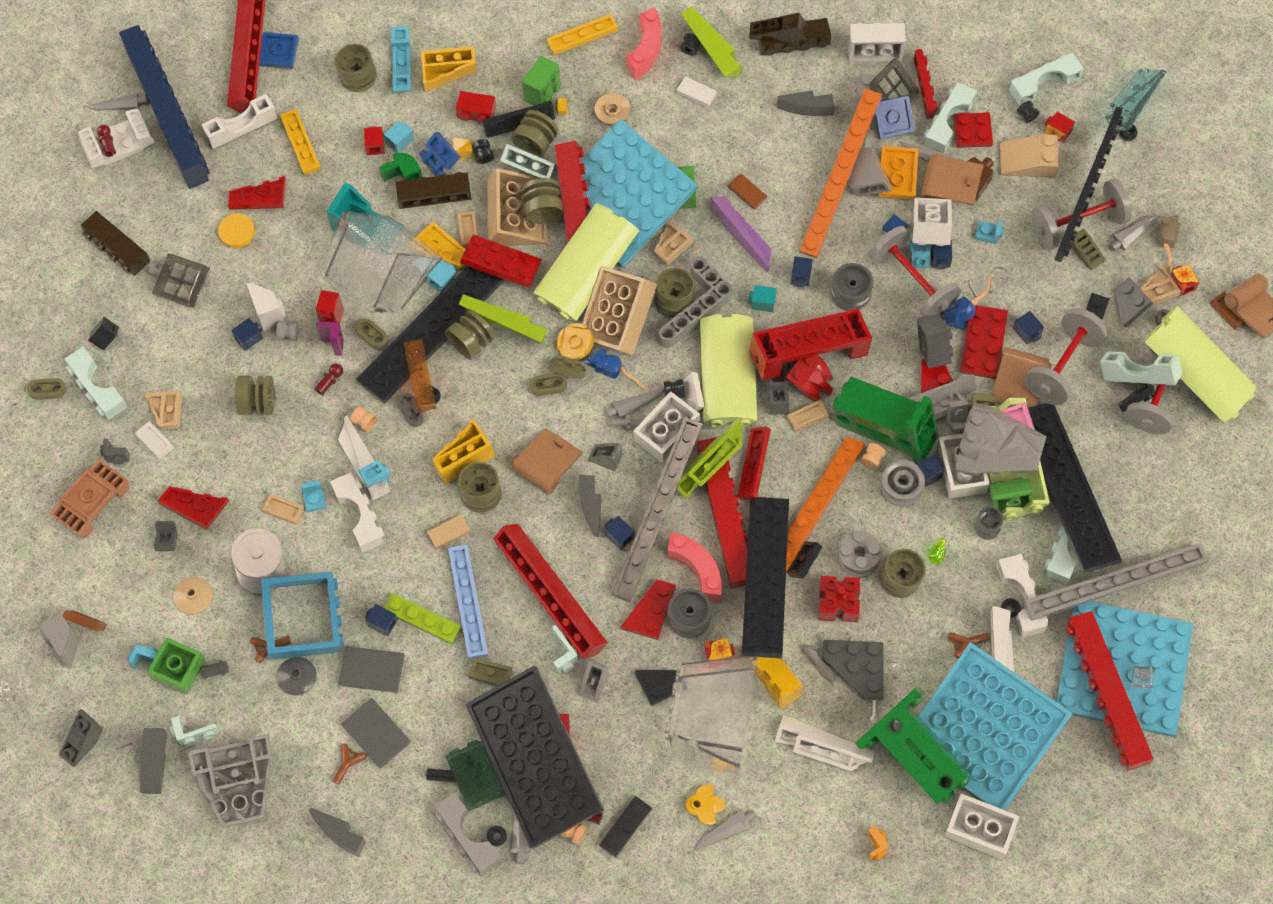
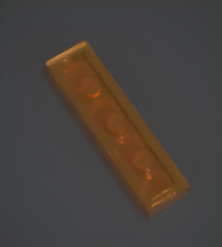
(419, 375)

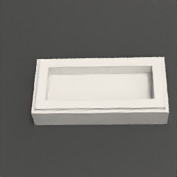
(696, 92)
(693, 391)
(154, 440)

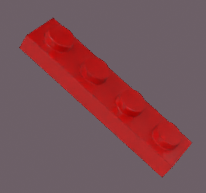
(924, 77)
(753, 463)

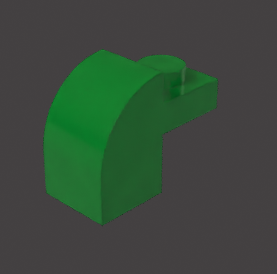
(402, 165)

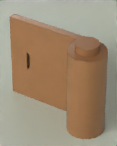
(949, 179)
(1253, 304)
(1012, 374)
(546, 460)

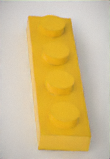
(582, 34)
(300, 142)

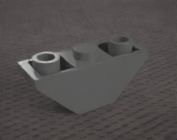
(81, 738)

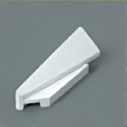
(359, 456)
(1001, 637)
(821, 745)

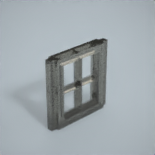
(903, 76)
(165, 275)

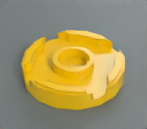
(236, 230)
(575, 341)

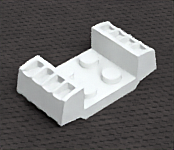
(128, 139)

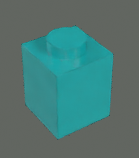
(762, 298)

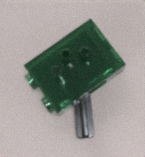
(472, 773)

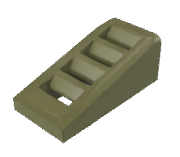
(1087, 240)

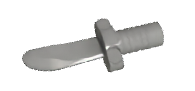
(627, 422)

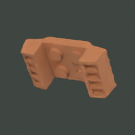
(89, 497)

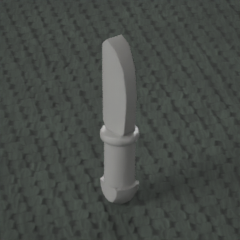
(820, 665)

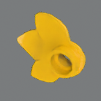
(707, 803)

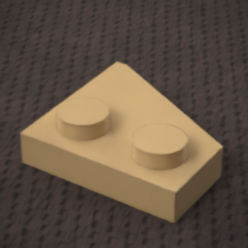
(672, 243)
(1160, 286)
(166, 408)

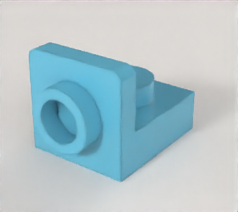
(989, 232)
(919, 255)
(374, 473)
(313, 496)

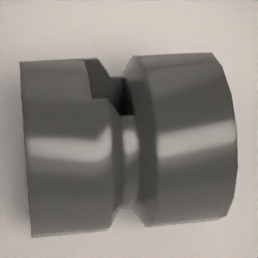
(989, 523)

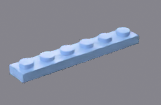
(468, 602)

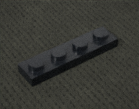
(510, 121)

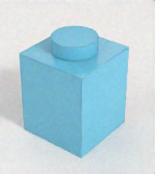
(399, 136)
(441, 276)

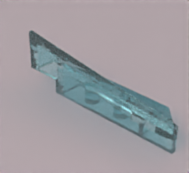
(1135, 96)

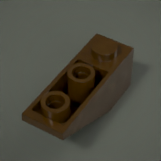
(782, 29)

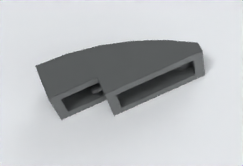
(806, 104)
(779, 393)
(590, 502)
(152, 760)
(338, 832)

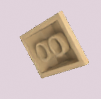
(1030, 156)

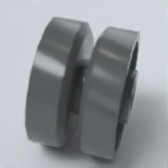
(852, 286)
(692, 602)

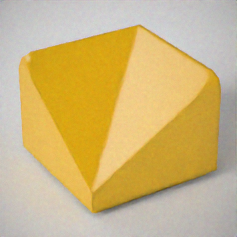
(462, 147)

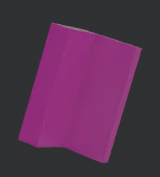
(331, 333)

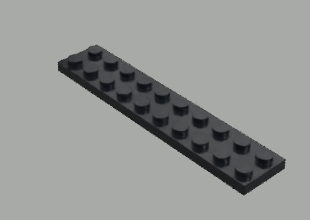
(391, 367)
(1073, 494)
(765, 578)

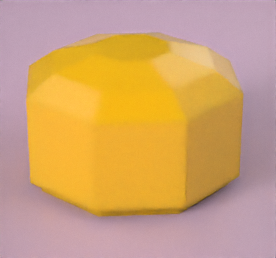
(561, 106)

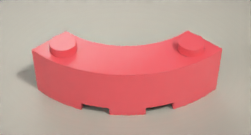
(647, 52)
(700, 561)

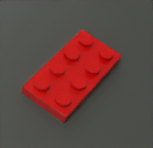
(501, 261)
(984, 342)

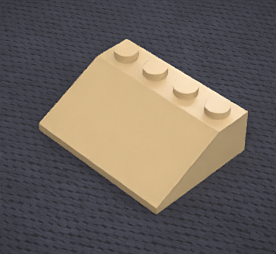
(506, 211)
(618, 309)

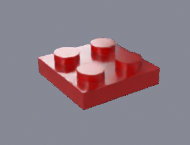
(973, 130)

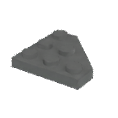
(858, 665)

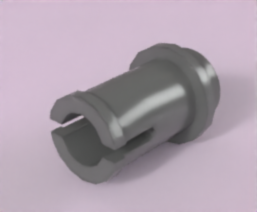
(215, 669)

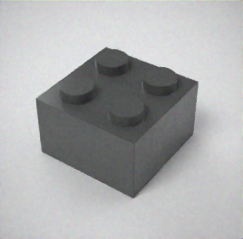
(934, 340)

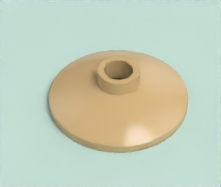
(611, 102)
(196, 603)

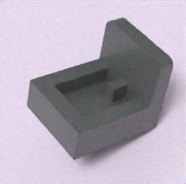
(114, 455)
(165, 536)

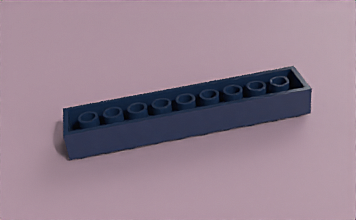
(165, 106)

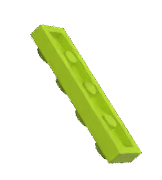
(423, 619)

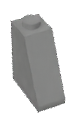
(868, 174)

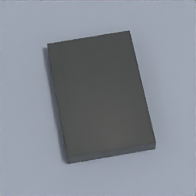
(371, 669)
(376, 733)

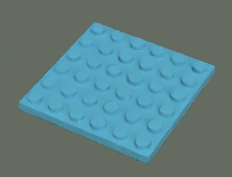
(635, 183)
(1133, 640)
(993, 724)

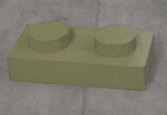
(489, 672)

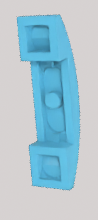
(401, 59)

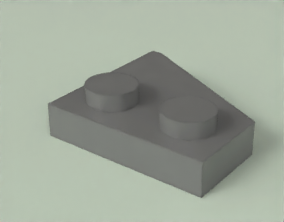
(1131, 301)

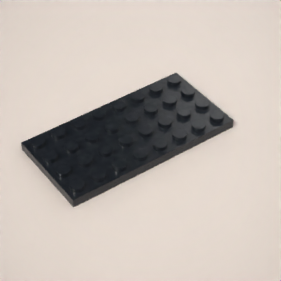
(534, 757)

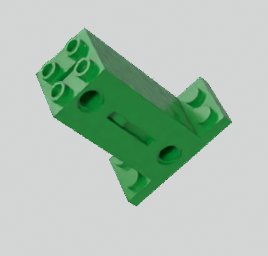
(887, 418)
(918, 749)

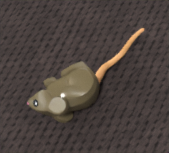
(1168, 234)

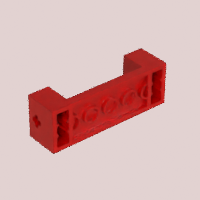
(809, 338)

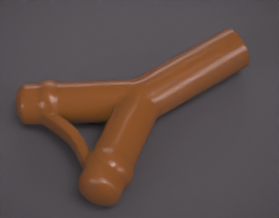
(965, 641)
(263, 643)
(346, 762)

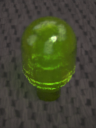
(938, 552)

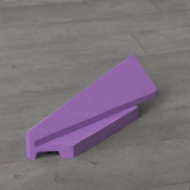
(742, 231)

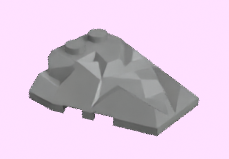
(998, 444)
(235, 778)

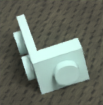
(565, 662)
(188, 739)

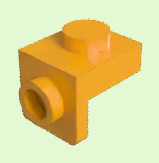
(879, 840)

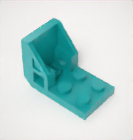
(348, 200)

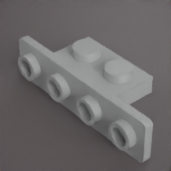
(947, 393)

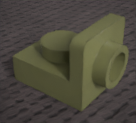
(984, 399)

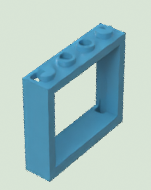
(304, 649)

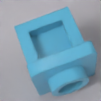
(146, 653)

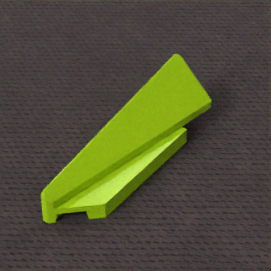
(717, 47)
(504, 318)
(711, 459)

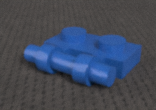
(443, 151)

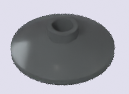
(301, 683)

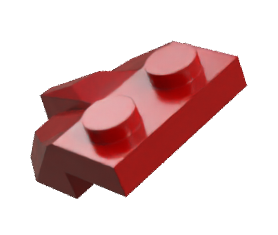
(811, 377)

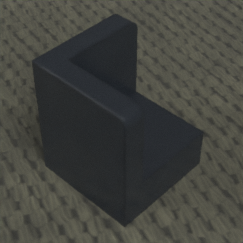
(103, 333)

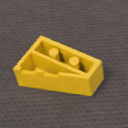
(447, 65)
(465, 449)
(778, 680)

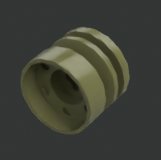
(355, 67)
(535, 133)
(542, 201)
(674, 291)
(470, 334)
(258, 395)
(481, 478)
(909, 565)

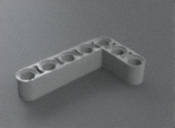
(698, 306)

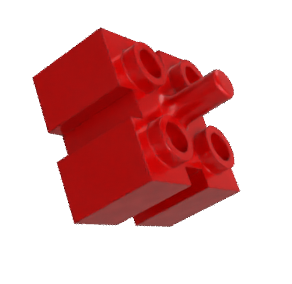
(839, 599)

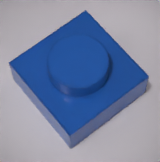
(894, 222)

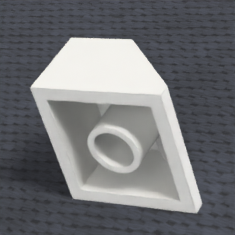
(267, 306)

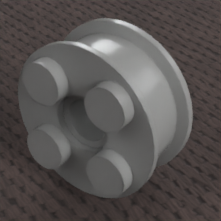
(902, 494)
(859, 542)

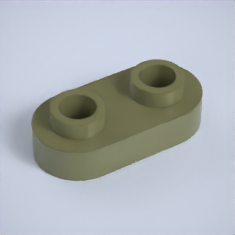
(372, 335)
(561, 367)
(547, 382)
(47, 388)

